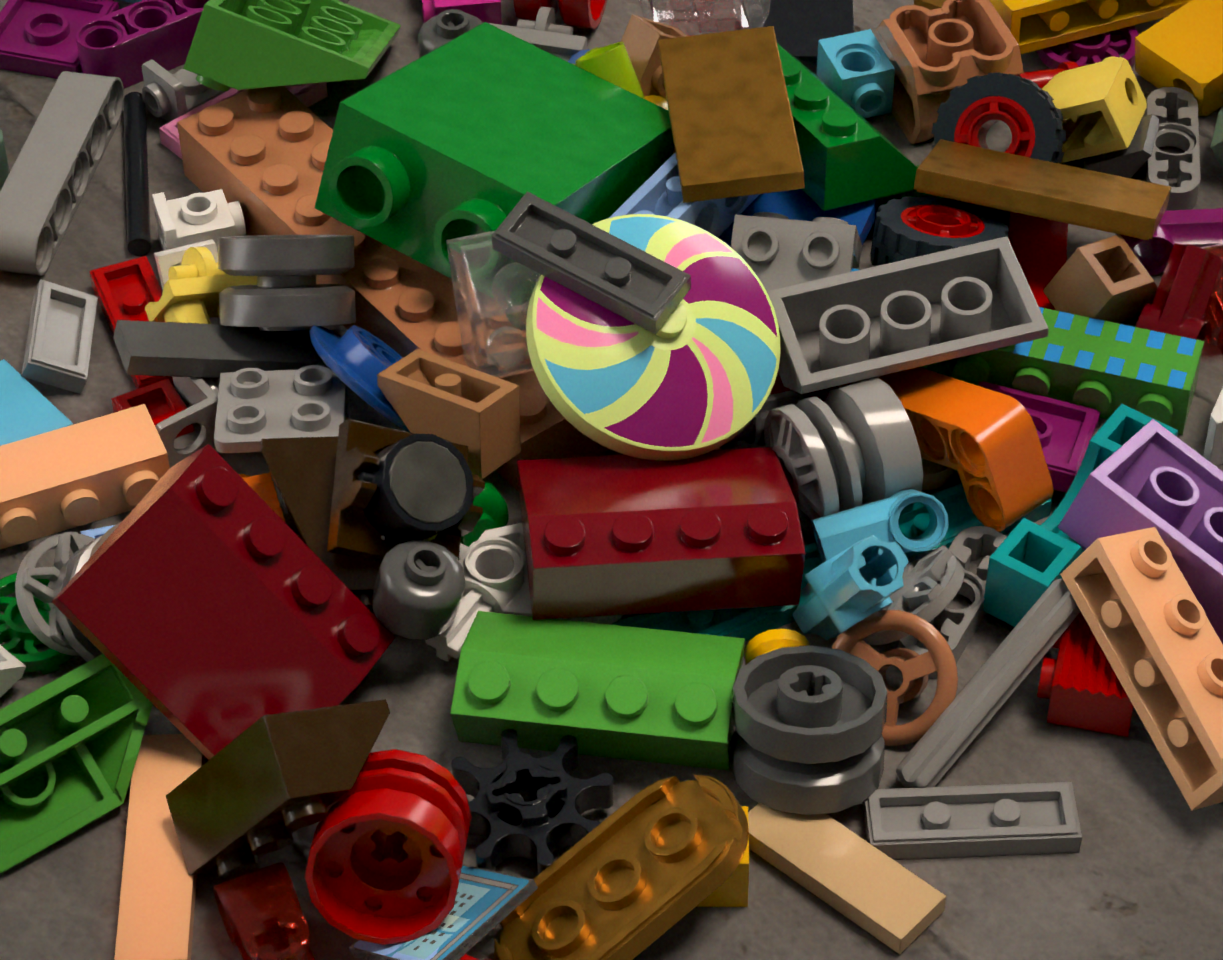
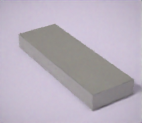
(973, 820)

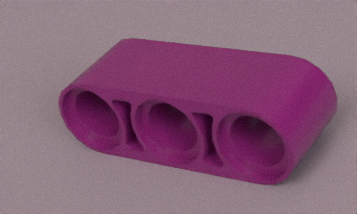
(137, 33)

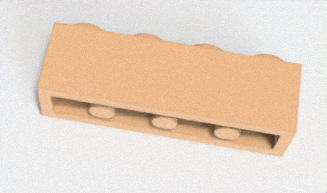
(78, 474)

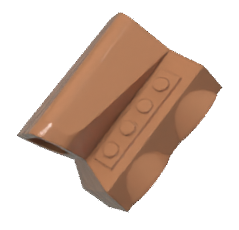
(941, 51)

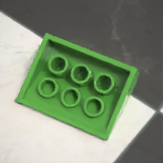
(285, 43)

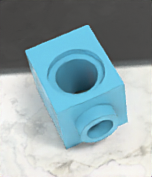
(857, 72)

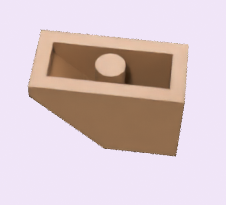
(457, 406)

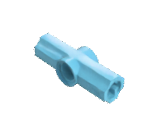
(850, 587)

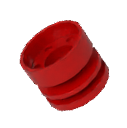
(390, 850)

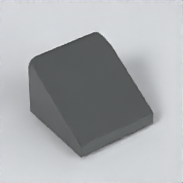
(1128, 160)

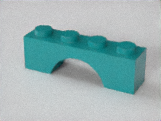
(1039, 553)

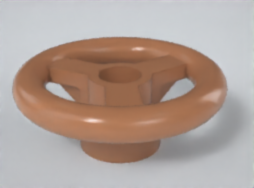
(913, 666)

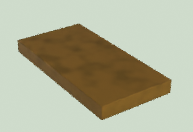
(730, 114)
(1043, 189)

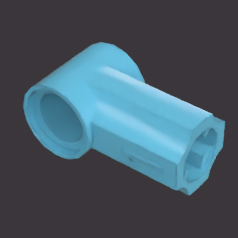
(880, 518)

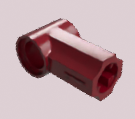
(1184, 293)

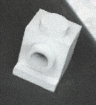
(196, 218)

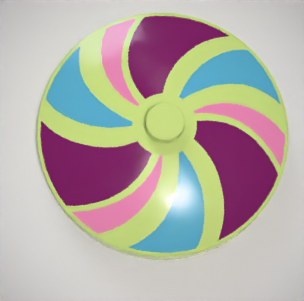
(669, 389)

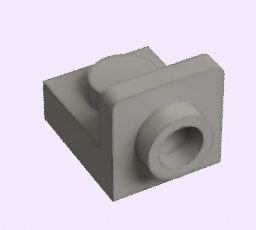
(173, 94)

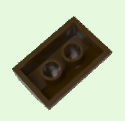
(271, 784)

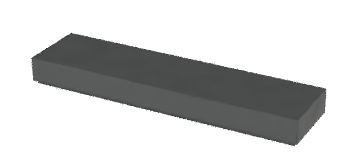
(209, 349)

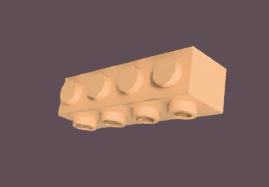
(1159, 651)

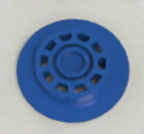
(356, 362)

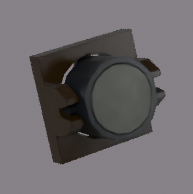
(406, 488)

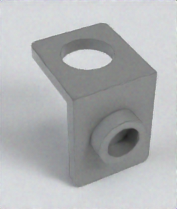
(201, 402)

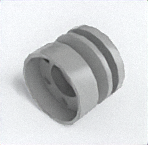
(845, 449)

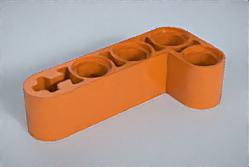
(981, 437)

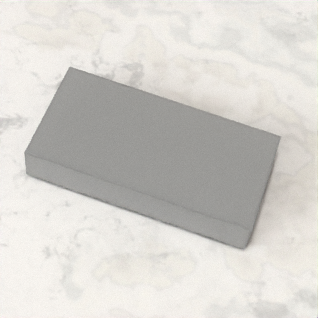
(59, 336)

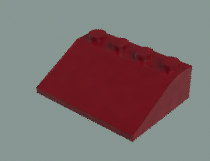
(659, 534)
(220, 608)

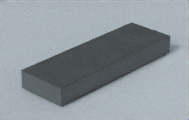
(591, 262)

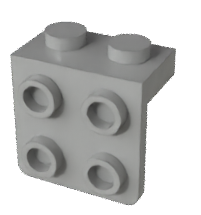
(795, 251)
(277, 405)

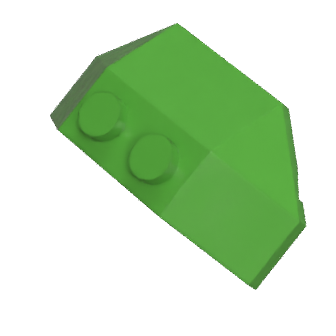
(66, 756)

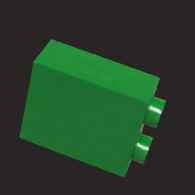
(475, 128)

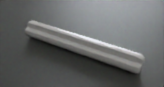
(989, 688)

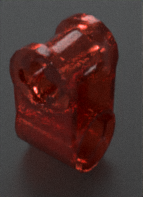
(264, 915)

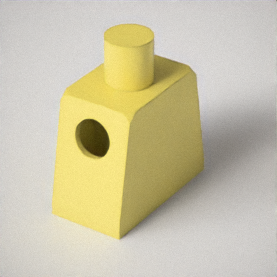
(1098, 107)

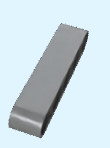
(56, 168)

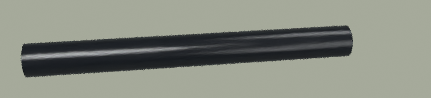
(136, 175)

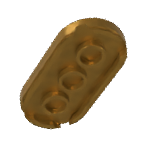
(631, 875)

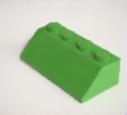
(605, 684)

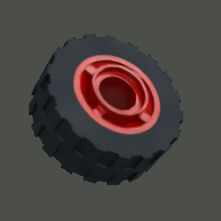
(1005, 98)
(930, 225)

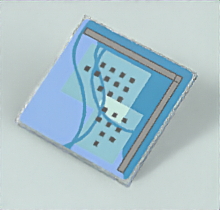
(479, 906)

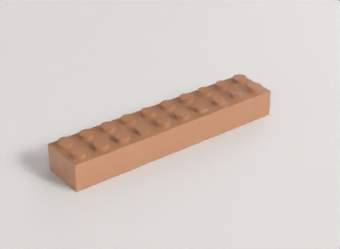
(271, 159)

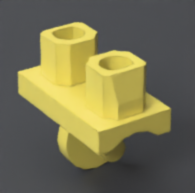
(193, 289)

